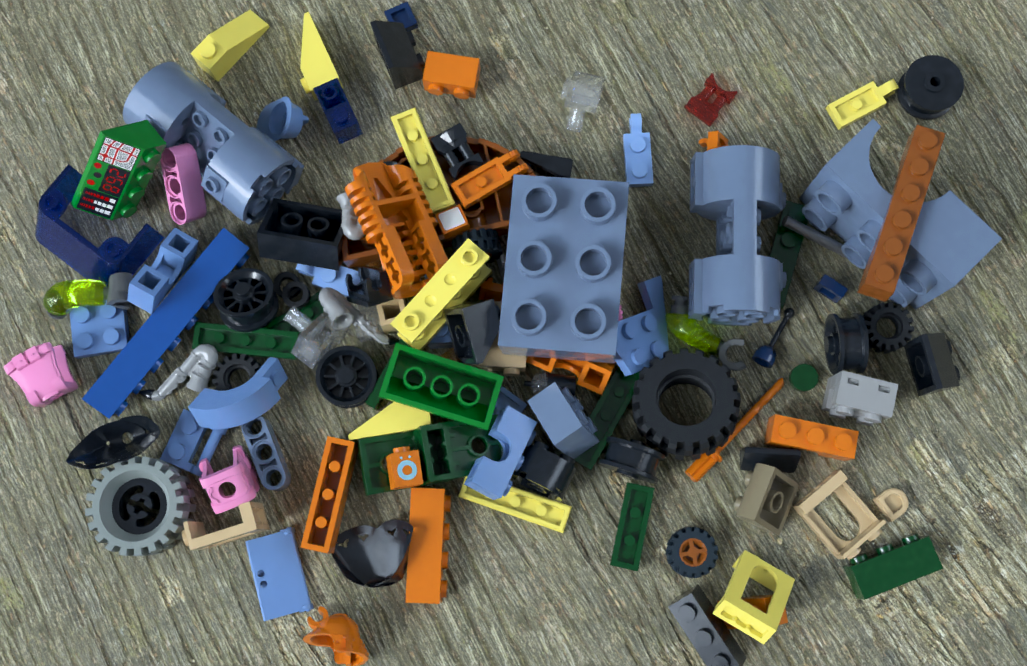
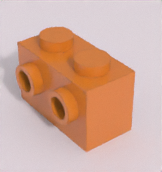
(451, 75)

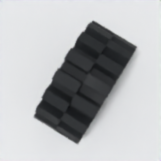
(900, 320)
(231, 364)

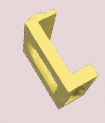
(744, 615)

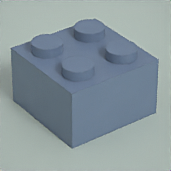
(564, 420)

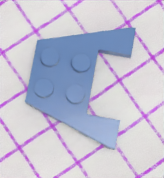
(643, 334)

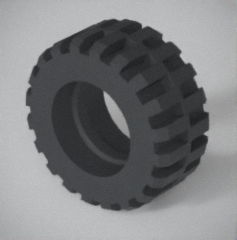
(693, 370)

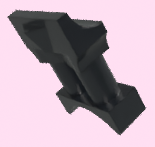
(455, 140)

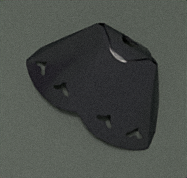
(94, 446)
(377, 557)

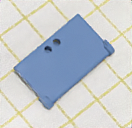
(279, 574)

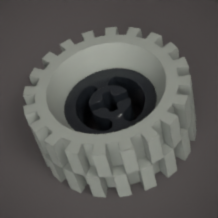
(111, 507)

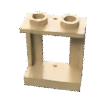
(253, 519)
(868, 523)

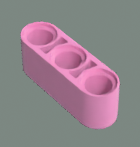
(183, 183)

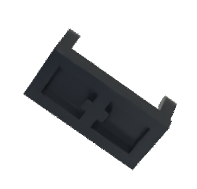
(372, 289)

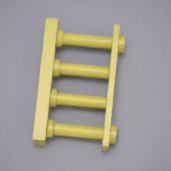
(447, 288)

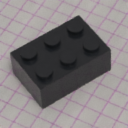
(302, 234)

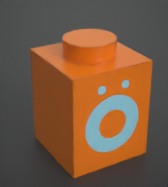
(404, 468)

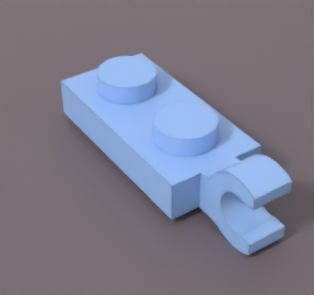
(637, 154)
(329, 278)

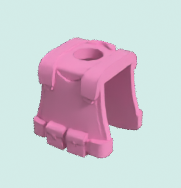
(42, 374)
(240, 474)

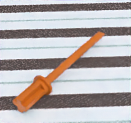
(705, 463)

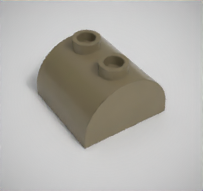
(766, 498)

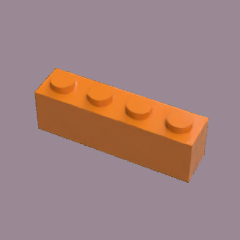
(330, 495)
(426, 547)

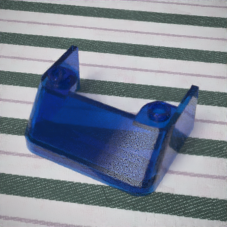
(76, 251)

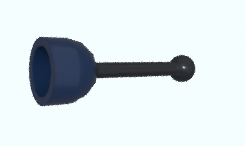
(765, 354)

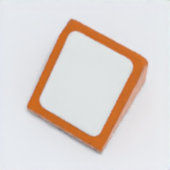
(452, 221)

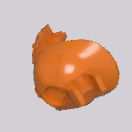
(341, 635)

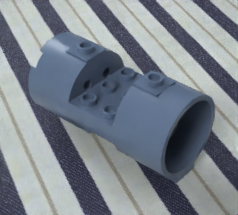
(235, 160)
(737, 191)

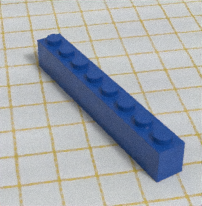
(165, 324)

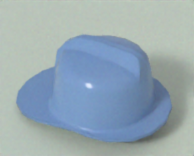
(281, 119)

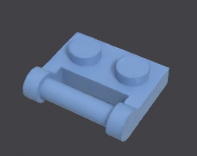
(185, 443)

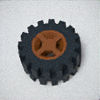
(486, 240)
(701, 550)

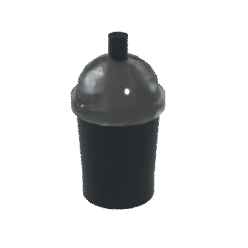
(544, 379)

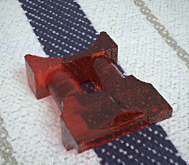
(702, 108)

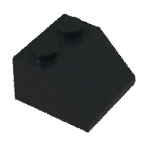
(398, 52)
(473, 329)
(932, 363)

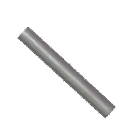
(813, 235)

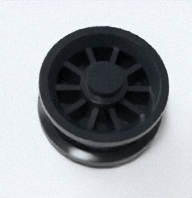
(930, 87)
(246, 300)
(846, 343)
(346, 376)
(632, 459)

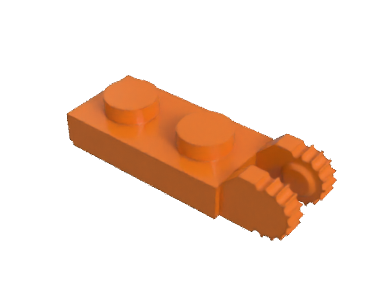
(487, 179)

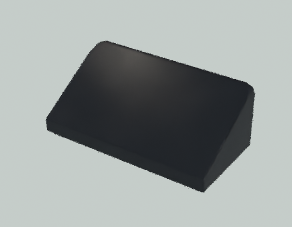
(783, 459)

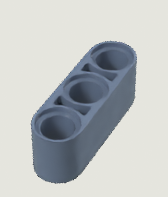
(276, 462)

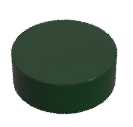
(803, 378)

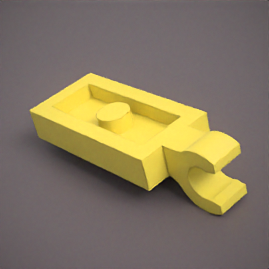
(860, 103)

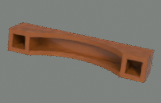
(902, 213)

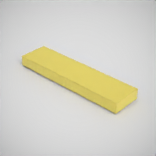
(423, 159)
(523, 506)

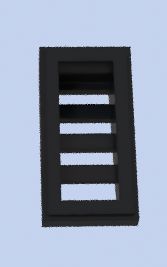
(547, 164)

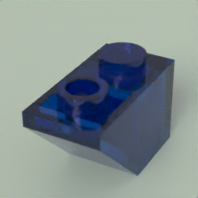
(338, 111)

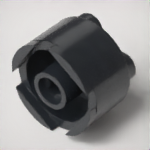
(545, 471)

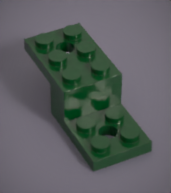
(442, 449)

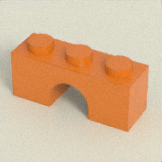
(589, 374)
(811, 436)

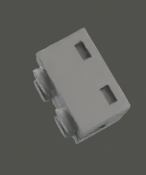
(859, 398)

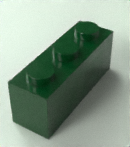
(892, 566)

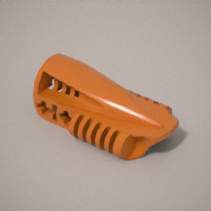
(395, 219)

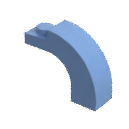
(242, 404)

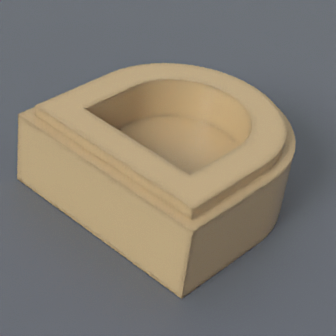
(892, 503)

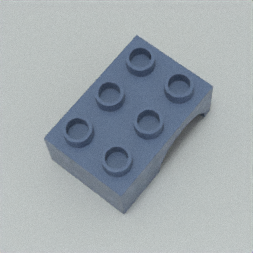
(854, 205)
(563, 268)

